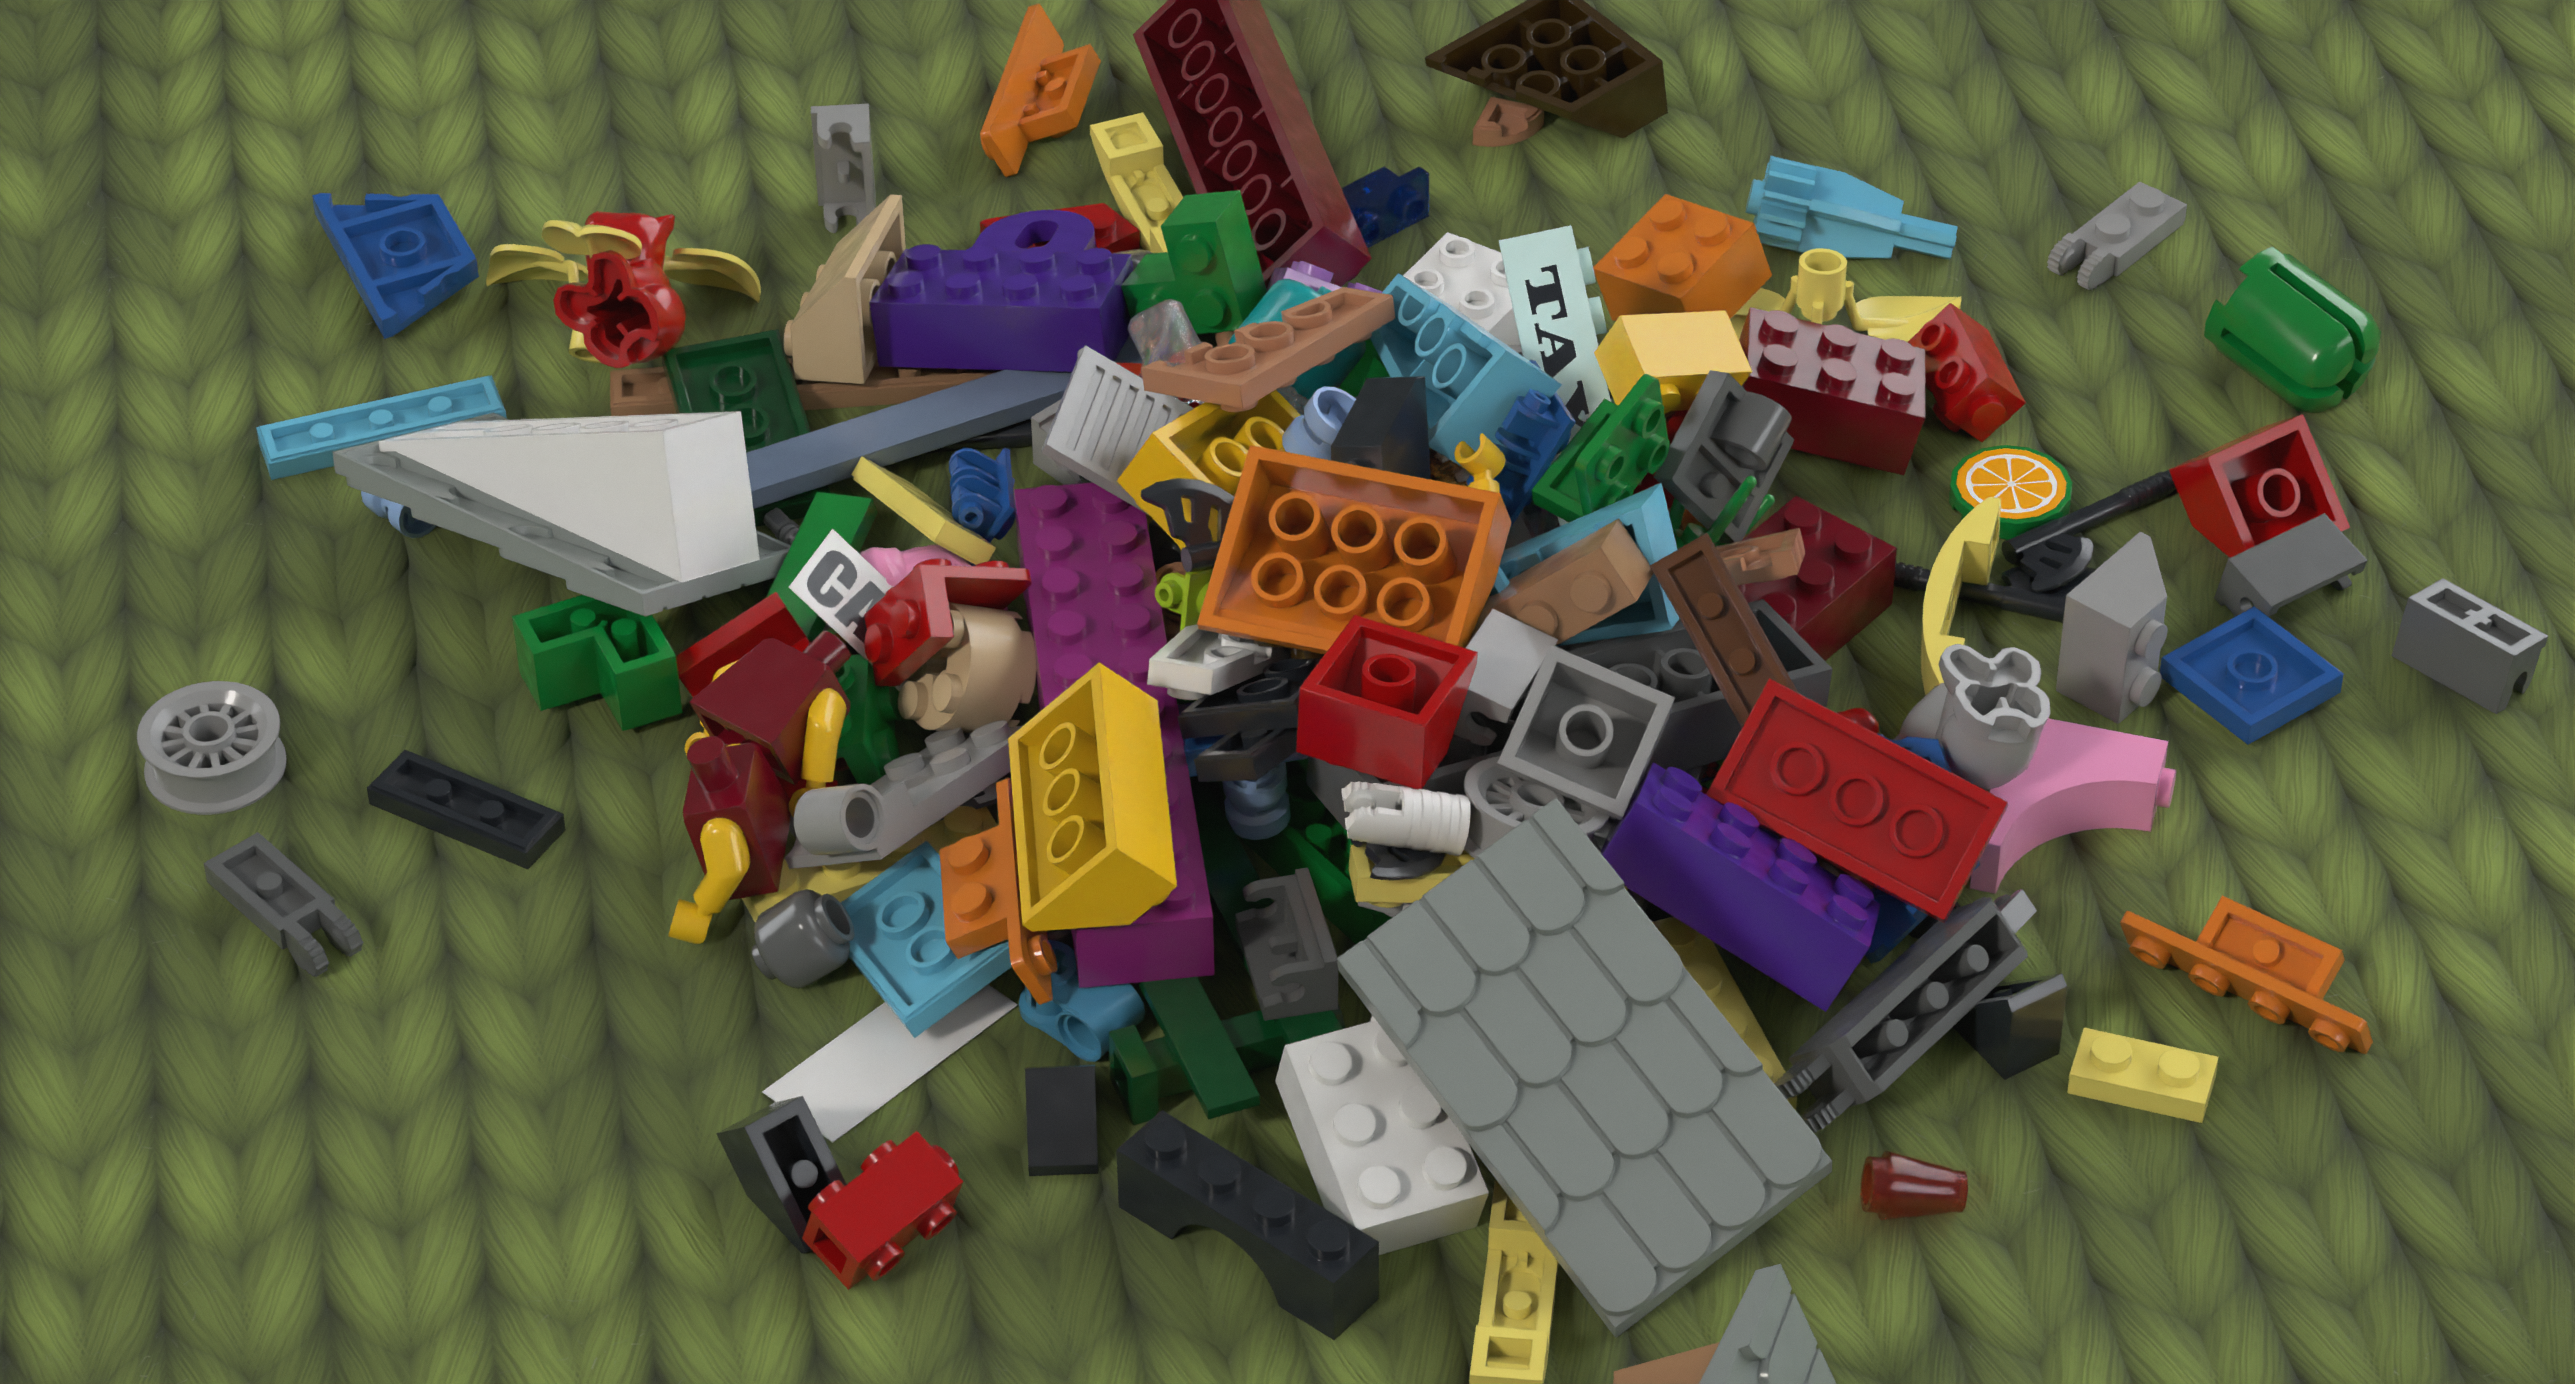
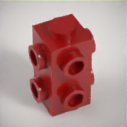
(1966, 374)
(896, 1197)

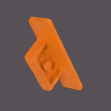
(1038, 92)
(985, 903)
(2260, 961)

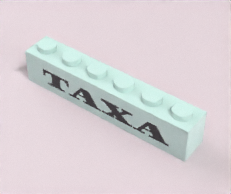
(1556, 317)

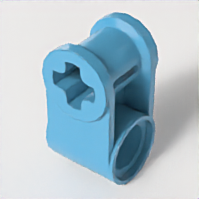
(1081, 1015)

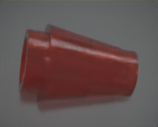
(1910, 1187)

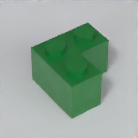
(1207, 264)
(594, 649)

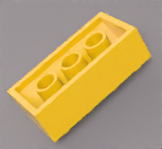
(1091, 807)

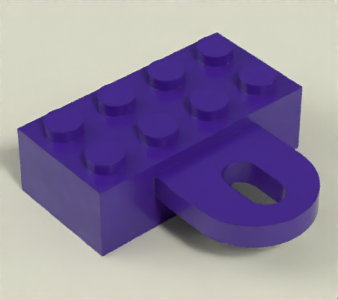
(1004, 301)
(1742, 885)

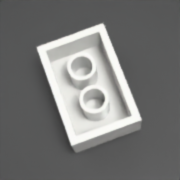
(1378, 1139)

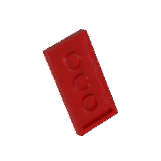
(1858, 800)

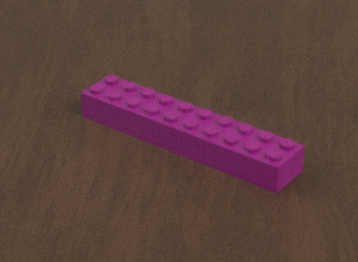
(1093, 606)

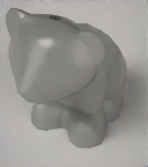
(1983, 714)

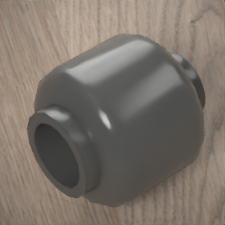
(802, 938)

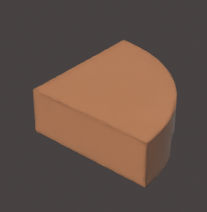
(1506, 123)

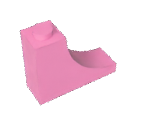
(2076, 784)

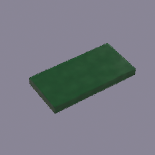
(749, 377)

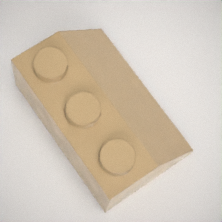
(834, 326)

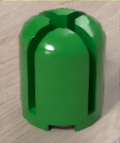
(2295, 333)

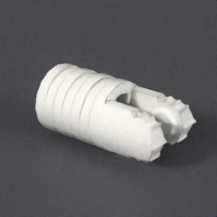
(1406, 817)

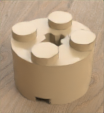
(975, 675)

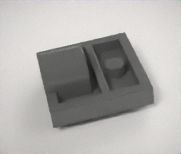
(1721, 444)

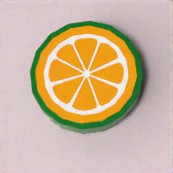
(2027, 481)

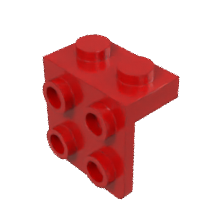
(916, 617)

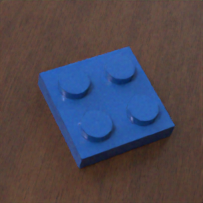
(2251, 675)

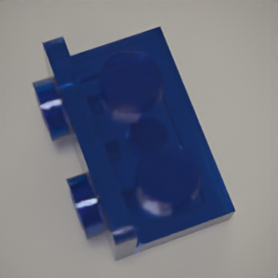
(1388, 202)

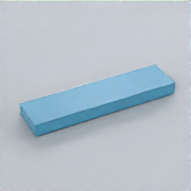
(308, 441)

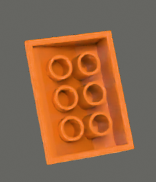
(1345, 540)

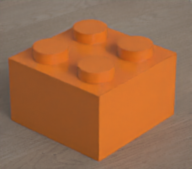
(1683, 262)

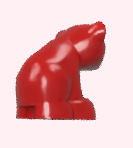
(627, 304)

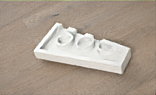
(1203, 664)

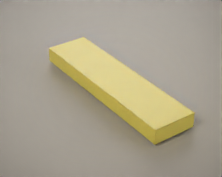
(922, 512)

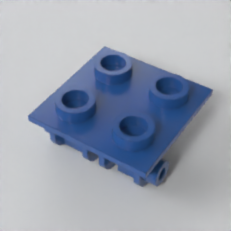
(1533, 436)
(982, 492)

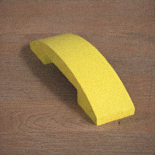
(1137, 175)
(1963, 558)
(1515, 1301)

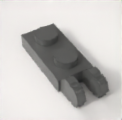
(282, 901)

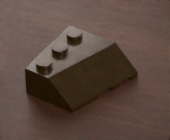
(1563, 62)

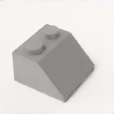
(2115, 633)
(1586, 732)

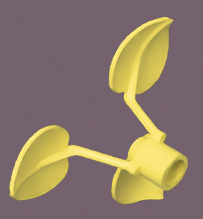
(686, 265)
(1823, 291)

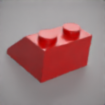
(2257, 487)
(1384, 702)

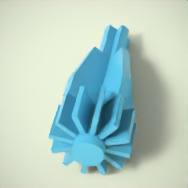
(1828, 209)

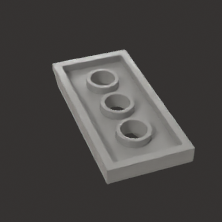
(916, 792)

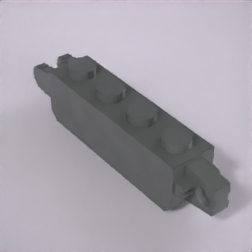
(1908, 1007)

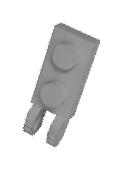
(2118, 235)

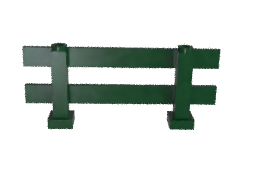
(1197, 1046)

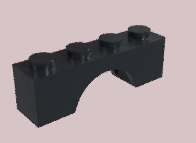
(1310, 1256)

